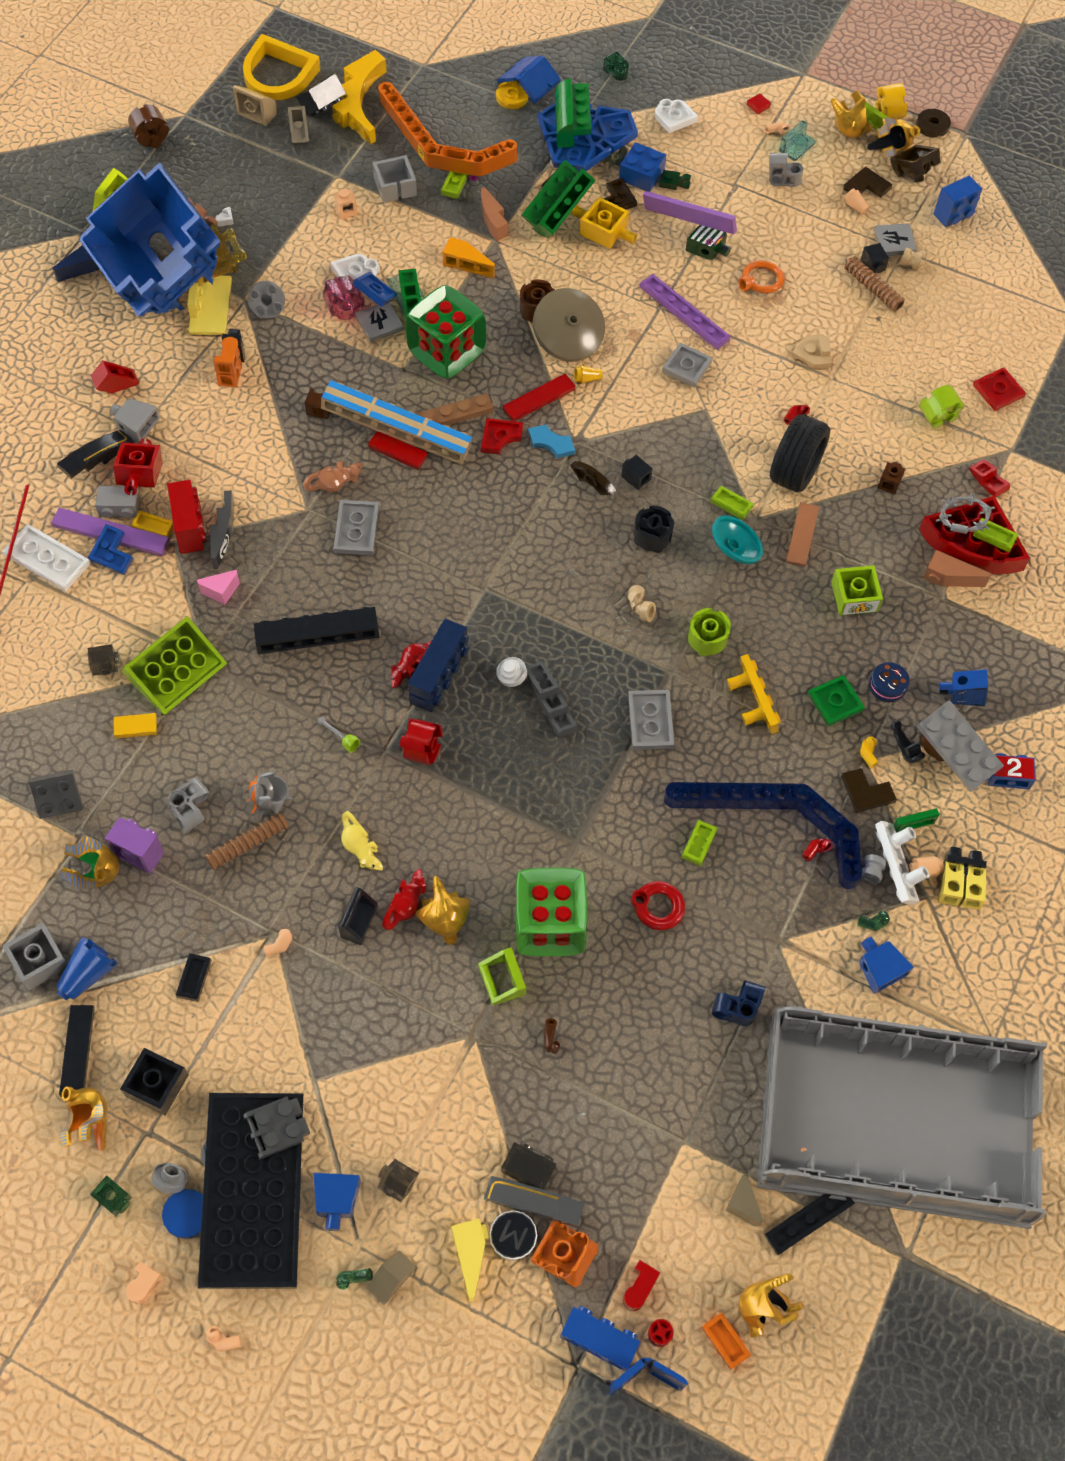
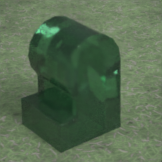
(617, 66)

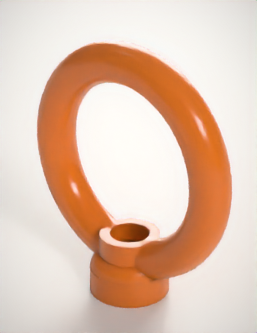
(747, 282)

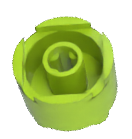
(942, 406)
(709, 631)

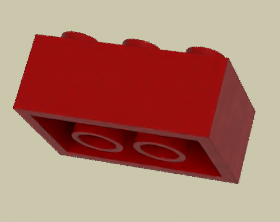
(186, 516)

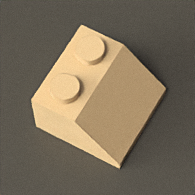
(254, 105)

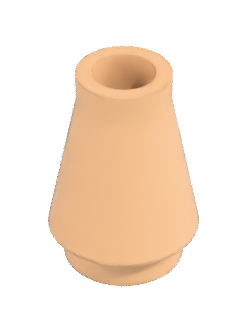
(856, 201)

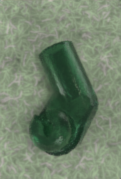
(875, 923)
(345, 1278)

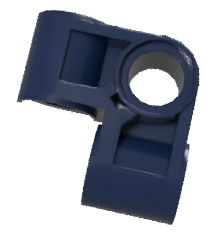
(729, 1007)

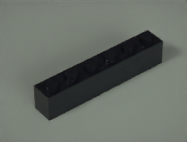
(316, 630)

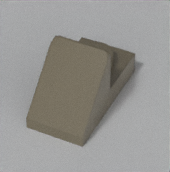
(298, 125)

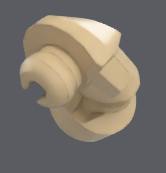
(646, 609)

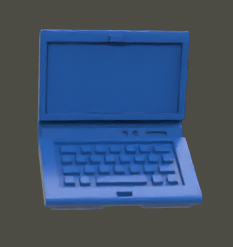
(535, 76)
(656, 1369)

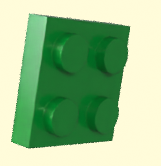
(836, 700)

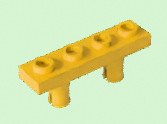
(764, 710)

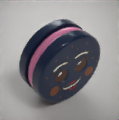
(889, 682)

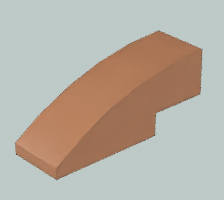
(493, 215)
(802, 534)

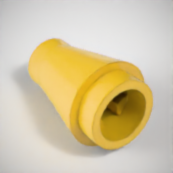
(587, 374)

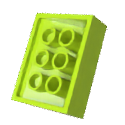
(174, 666)

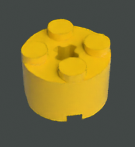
(892, 101)

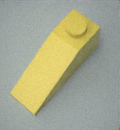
(470, 1246)

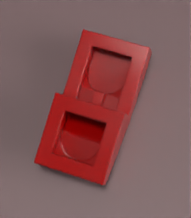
(987, 477)

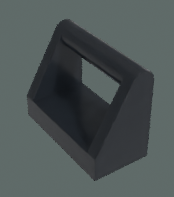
(357, 917)

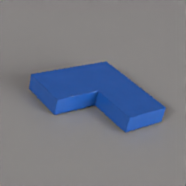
(106, 552)

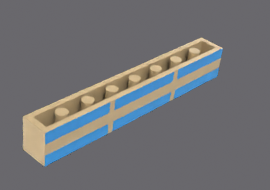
(396, 422)

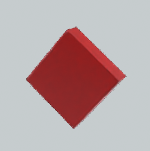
(758, 103)

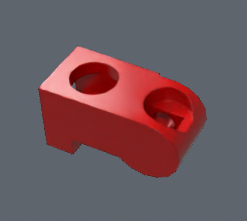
(638, 1293)

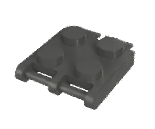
(277, 1126)

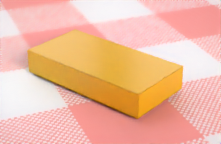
(153, 524)
(135, 725)

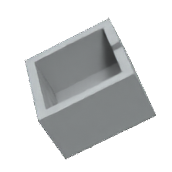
(394, 178)

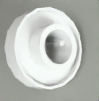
(511, 672)

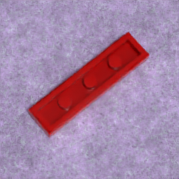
(539, 397)

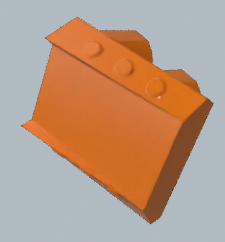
(565, 1253)

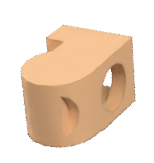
(144, 1285)

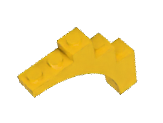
(358, 79)

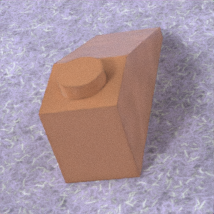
(953, 572)

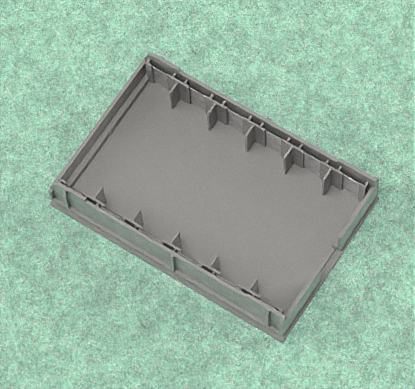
(903, 1117)

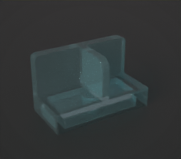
(796, 141)

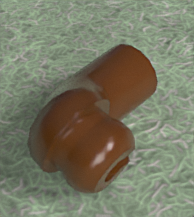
(549, 1033)

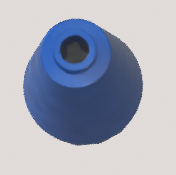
(84, 969)

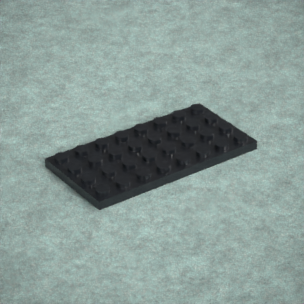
(248, 1201)

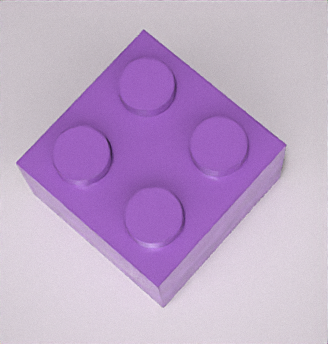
(135, 844)

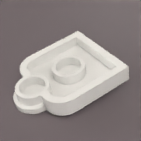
(674, 115)
(355, 266)

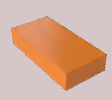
(726, 1341)

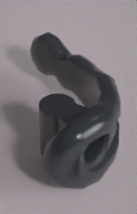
(910, 751)

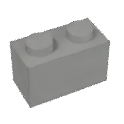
(114, 502)

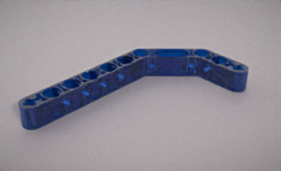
(771, 801)

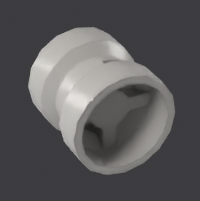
(873, 868)

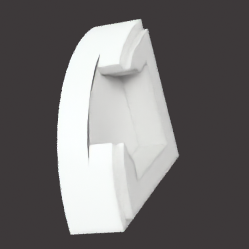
(225, 217)

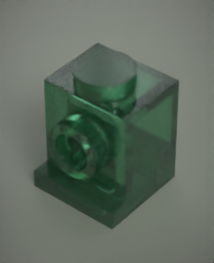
(105, 1189)

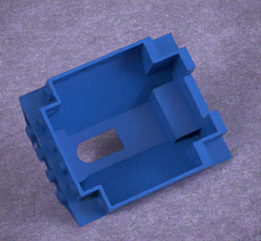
(122, 235)

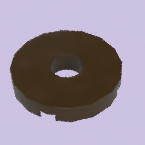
(933, 115)

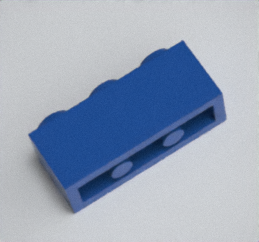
(600, 1338)

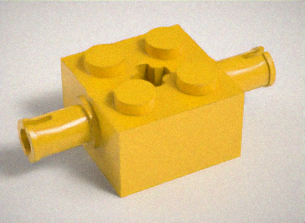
(604, 223)

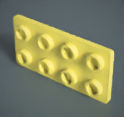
(209, 306)

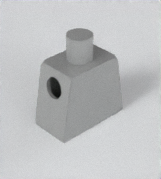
(135, 418)

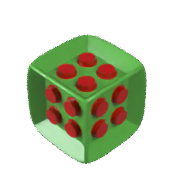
(551, 911)

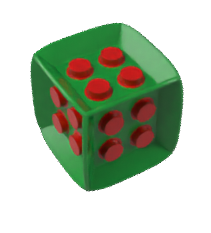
(446, 331)

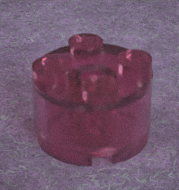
(342, 297)

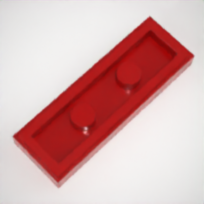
(398, 450)

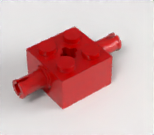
(137, 465)

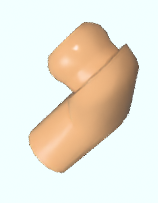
(780, 128)
(281, 943)
(220, 1341)

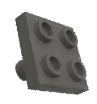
(56, 794)

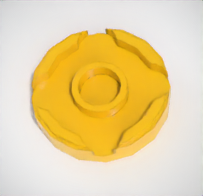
(511, 95)

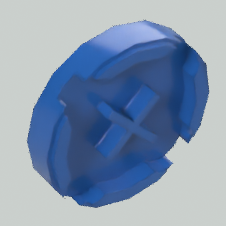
(183, 1214)

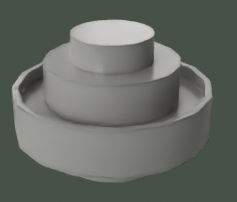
(169, 1178)

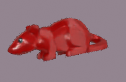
(409, 661)
(406, 902)

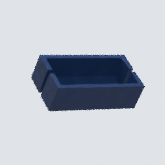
(438, 665)

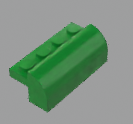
(572, 112)
(557, 199)

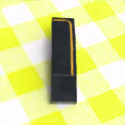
(94, 452)

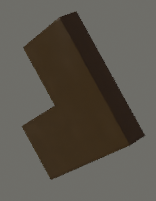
(868, 180)
(620, 194)
(865, 796)

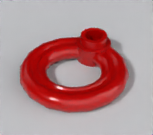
(650, 920)

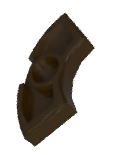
(593, 477)

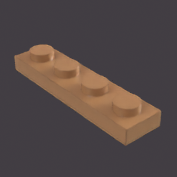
(460, 410)

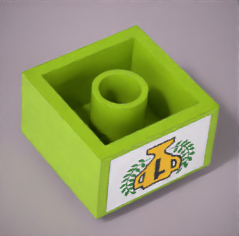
(857, 590)

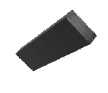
(77, 1047)
(806, 1222)

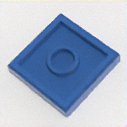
(375, 289)

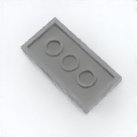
(960, 746)

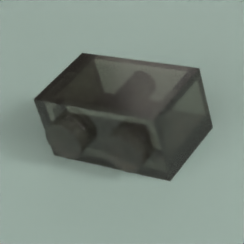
(528, 1166)

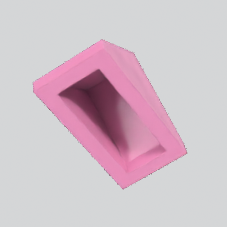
(220, 586)

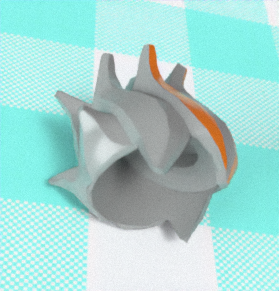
(268, 793)

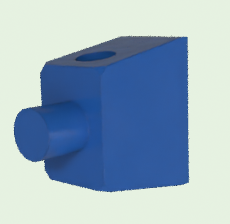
(883, 964)
(335, 1197)

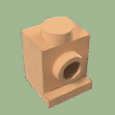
(344, 199)

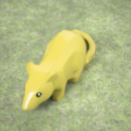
(356, 842)

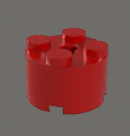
(421, 741)

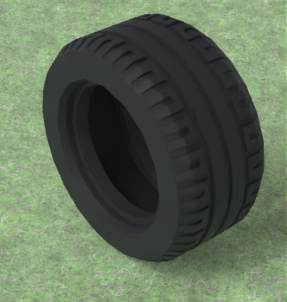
(799, 453)

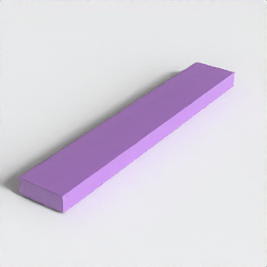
(690, 212)
(685, 311)
(93, 526)

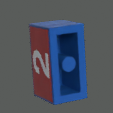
(1016, 772)

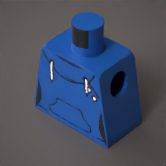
(967, 687)

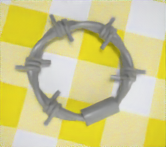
(961, 528)

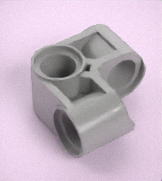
(784, 173)
(191, 795)

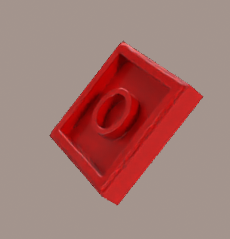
(999, 389)

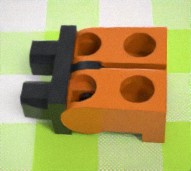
(229, 363)

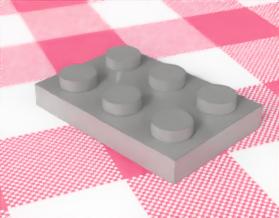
(356, 527)
(650, 719)

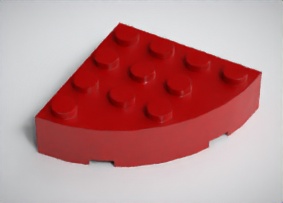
(972, 549)

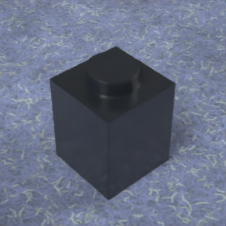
(875, 258)
(636, 472)

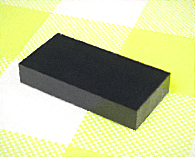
(193, 977)

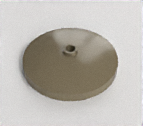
(568, 324)

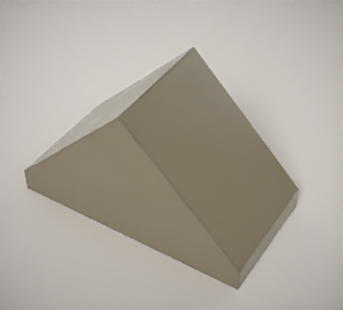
(744, 1204)
(391, 1277)

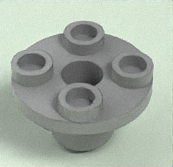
(266, 299)

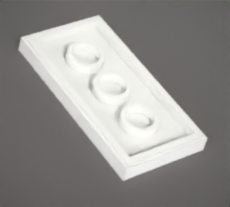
(47, 557)

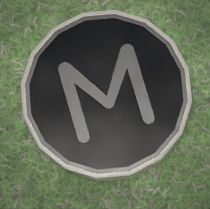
(513, 1235)

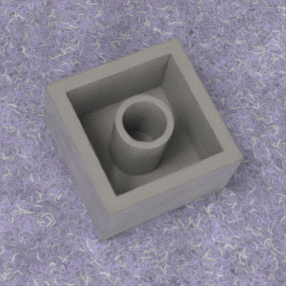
(35, 956)

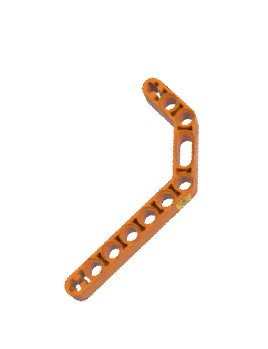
(442, 156)

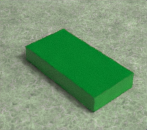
(917, 820)

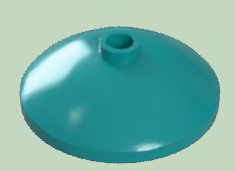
(737, 540)

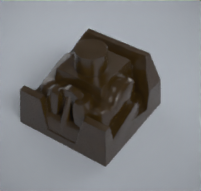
(915, 161)

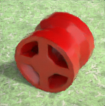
(663, 1327)

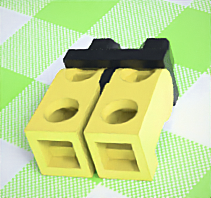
(963, 879)

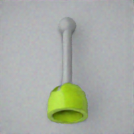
(349, 742)

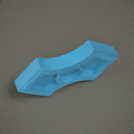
(544, 438)

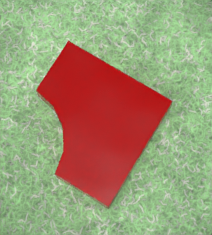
(500, 433)

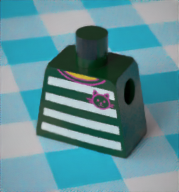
(707, 243)

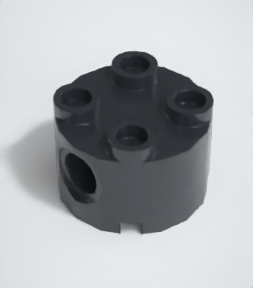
(653, 528)

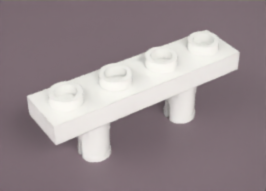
(898, 867)

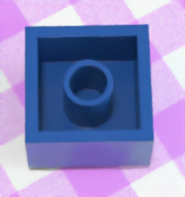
(642, 167)
(957, 201)

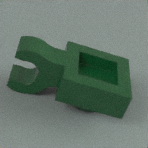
(672, 179)

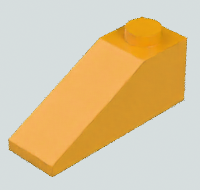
(465, 257)

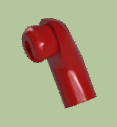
(794, 411)
(817, 846)

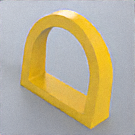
(269, 46)

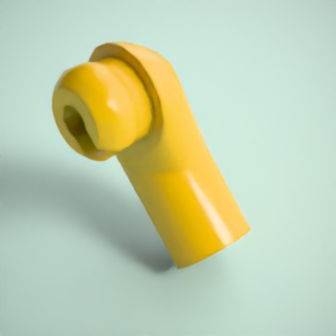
(867, 749)

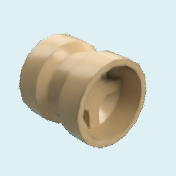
(911, 258)

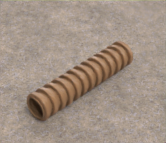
(874, 283)
(246, 841)

